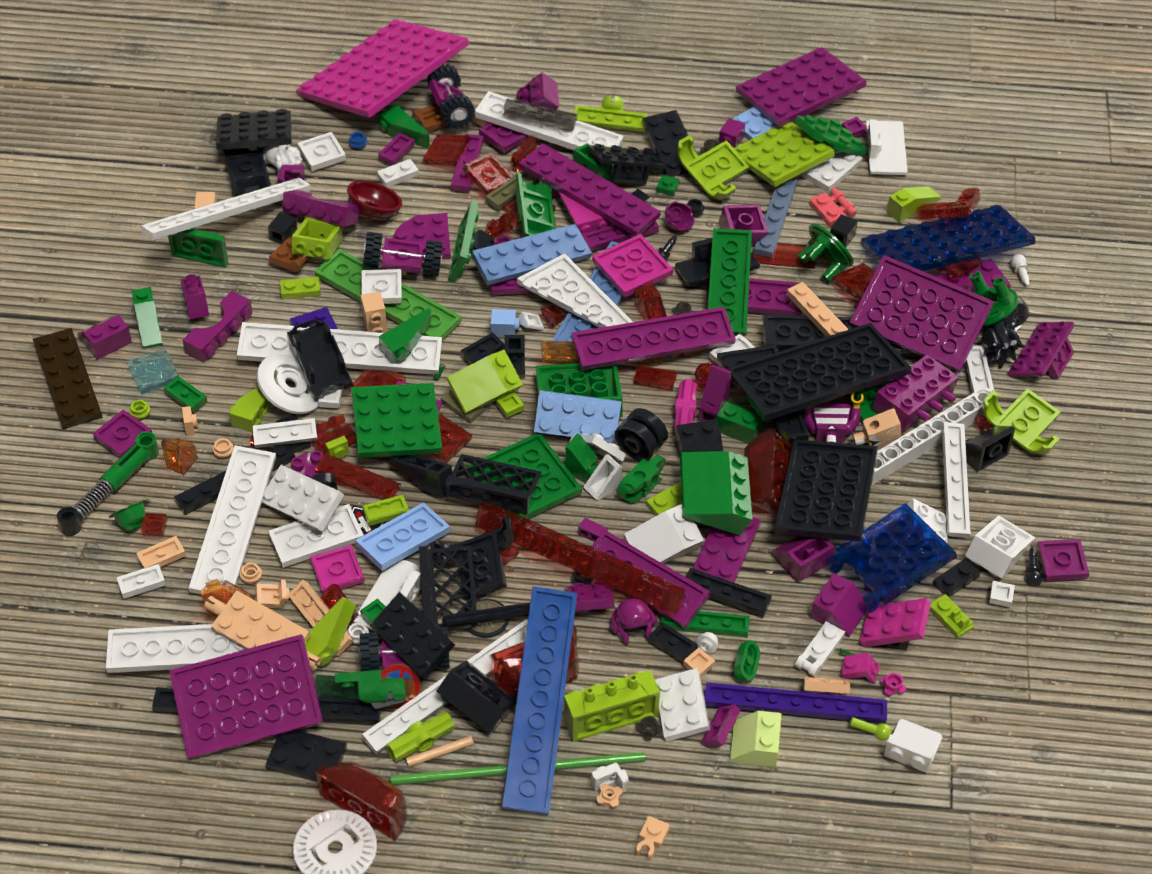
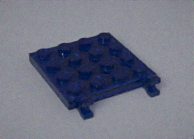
(893, 555)

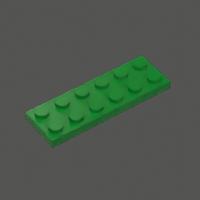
(731, 275)

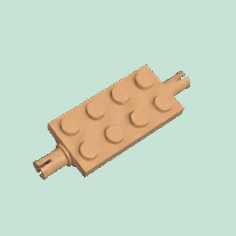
(253, 623)

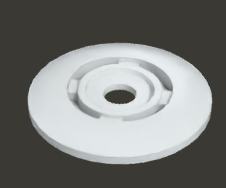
(278, 392)
(328, 828)

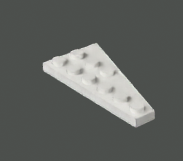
(573, 290)

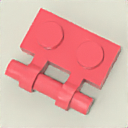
(827, 208)

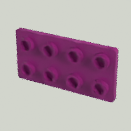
(1045, 350)

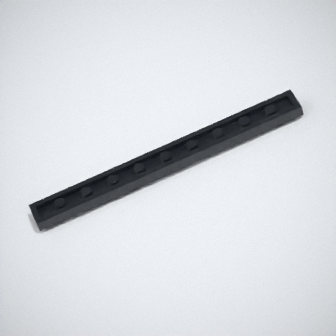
(332, 709)

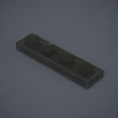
(539, 114)

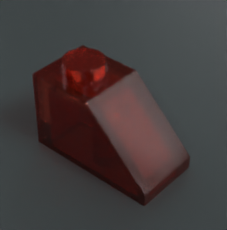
(649, 302)

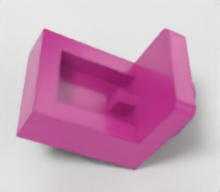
(860, 666)

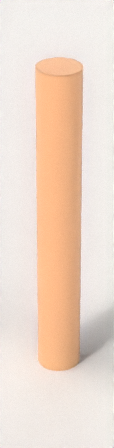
(439, 751)

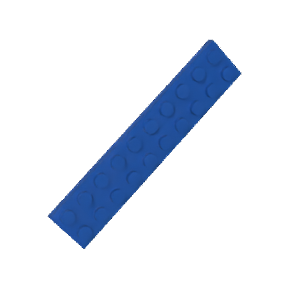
(539, 701)

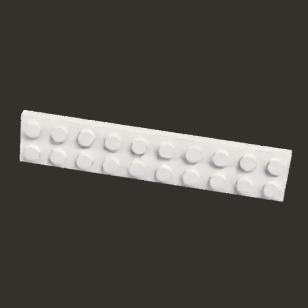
(358, 348)

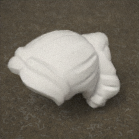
(281, 155)

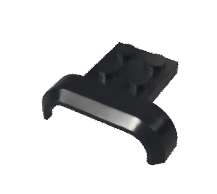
(486, 558)

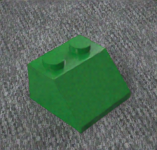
(739, 422)

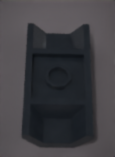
(246, 170)

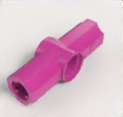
(685, 403)

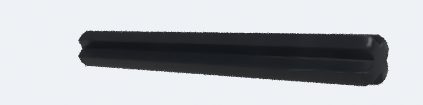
(486, 615)

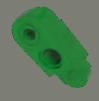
(641, 479)

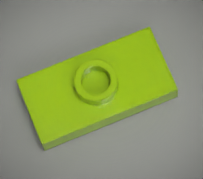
(385, 510)

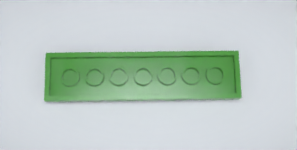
(345, 274)

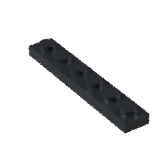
(209, 490)

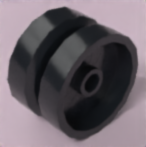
(641, 434)

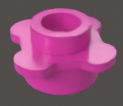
(897, 680)

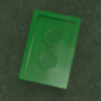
(199, 247)

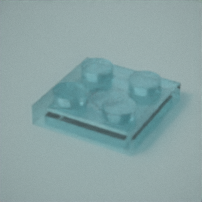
(152, 370)

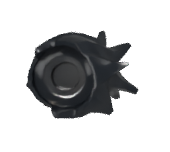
(1001, 343)

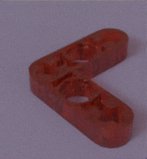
(962, 207)

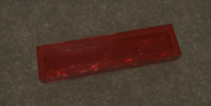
(358, 477)

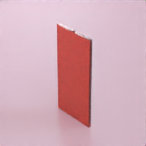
(786, 255)

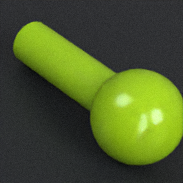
(881, 731)

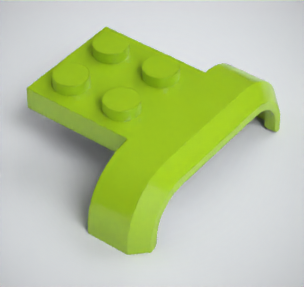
(713, 167)
(1029, 417)

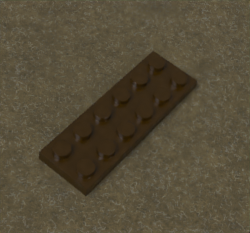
(67, 378)

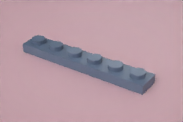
(776, 217)

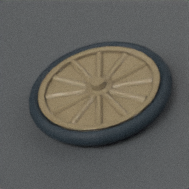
(491, 628)

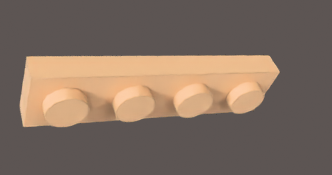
(815, 310)
(314, 608)

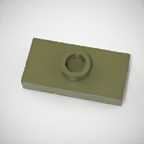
(452, 403)

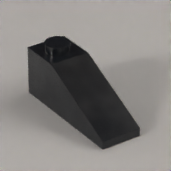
(424, 472)

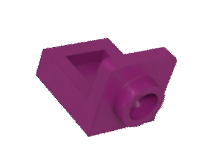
(291, 172)

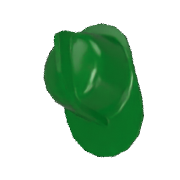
(131, 516)

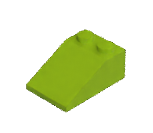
(484, 381)

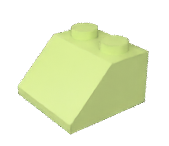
(756, 739)

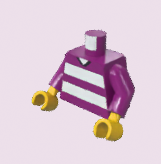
(833, 420)

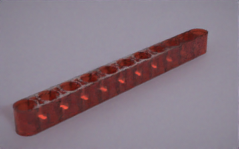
(584, 559)

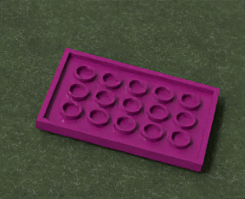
(800, 86)
(922, 313)
(246, 696)

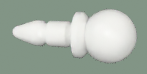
(1019, 264)

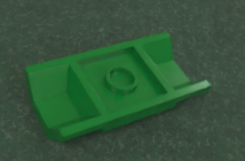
(534, 207)

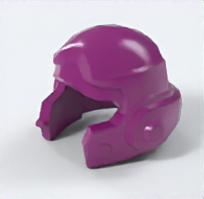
(632, 614)

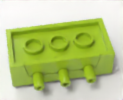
(611, 705)

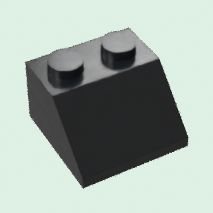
(698, 437)
(989, 446)

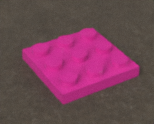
(632, 265)

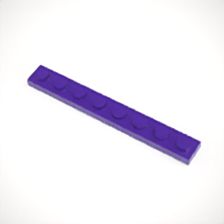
(796, 702)

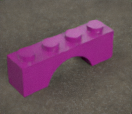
(334, 212)
(203, 342)

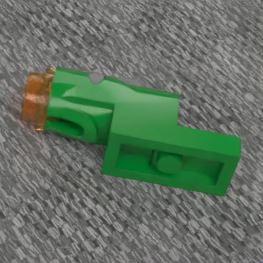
(377, 690)

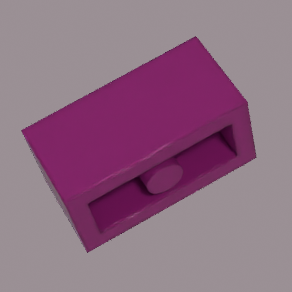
(590, 529)

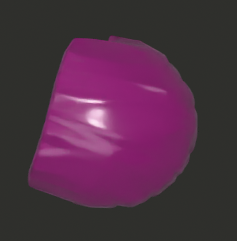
(679, 216)

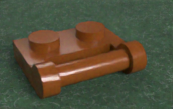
(429, 118)
(284, 258)

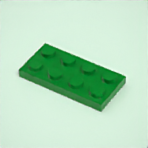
(464, 242)

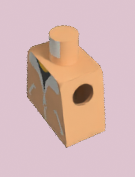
(879, 430)

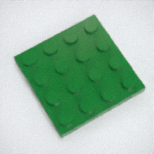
(396, 420)
(536, 454)

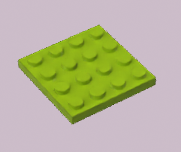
(783, 153)

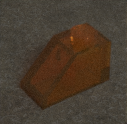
(179, 454)
(221, 591)

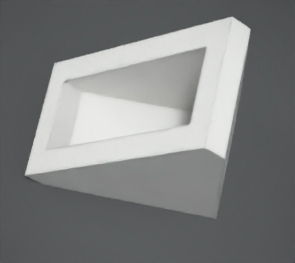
(604, 478)

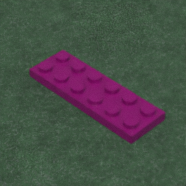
(694, 594)

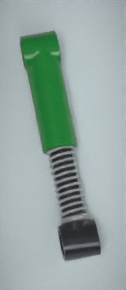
(142, 451)

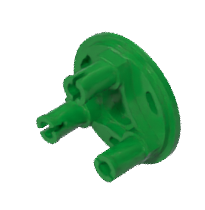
(826, 243)
(1004, 298)

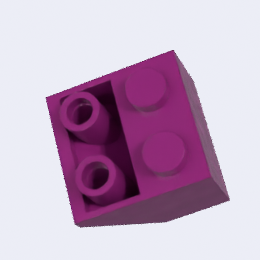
(540, 91)
(804, 555)

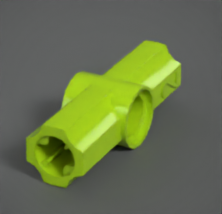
(420, 736)

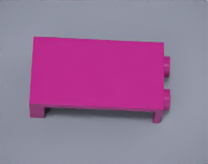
(583, 217)

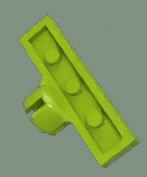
(611, 116)

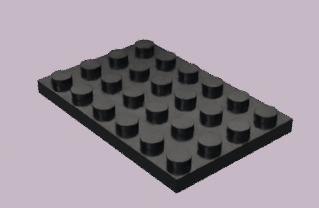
(827, 490)

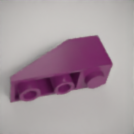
(195, 296)
(715, 393)

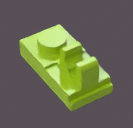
(951, 616)

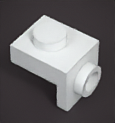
(610, 775)

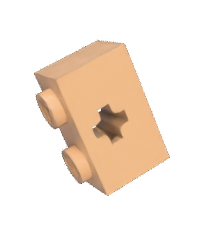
(373, 312)

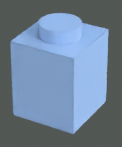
(504, 322)

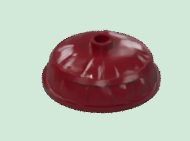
(374, 200)

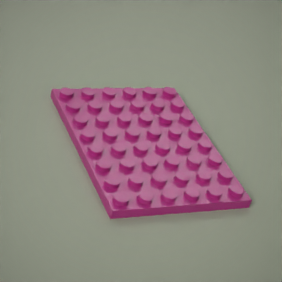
(382, 67)

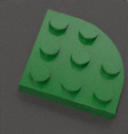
(831, 134)

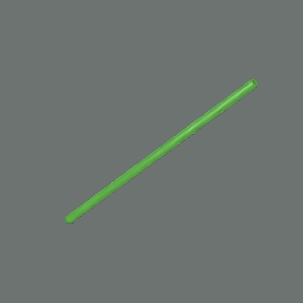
(502, 770)

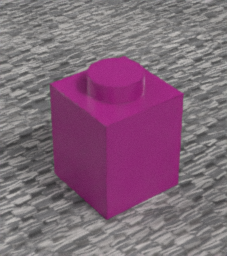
(733, 132)

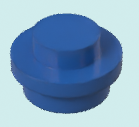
(357, 140)

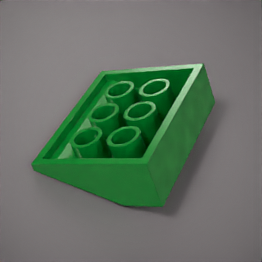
(569, 379)
(716, 489)

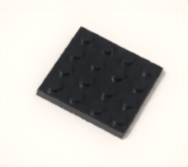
(254, 129)

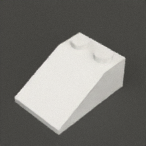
(666, 536)
(999, 546)

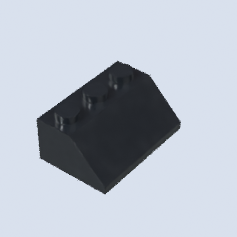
(476, 696)

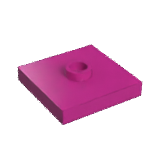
(338, 568)

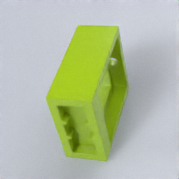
(318, 237)

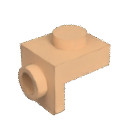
(272, 595)

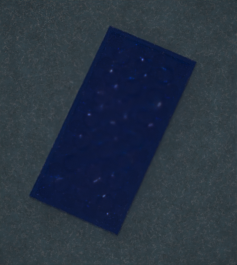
(951, 239)

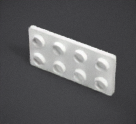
(886, 147)
(399, 577)

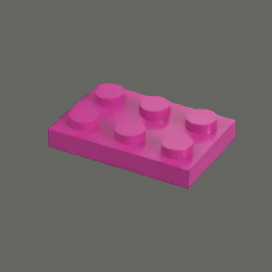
(896, 623)

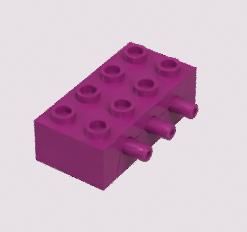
(917, 392)

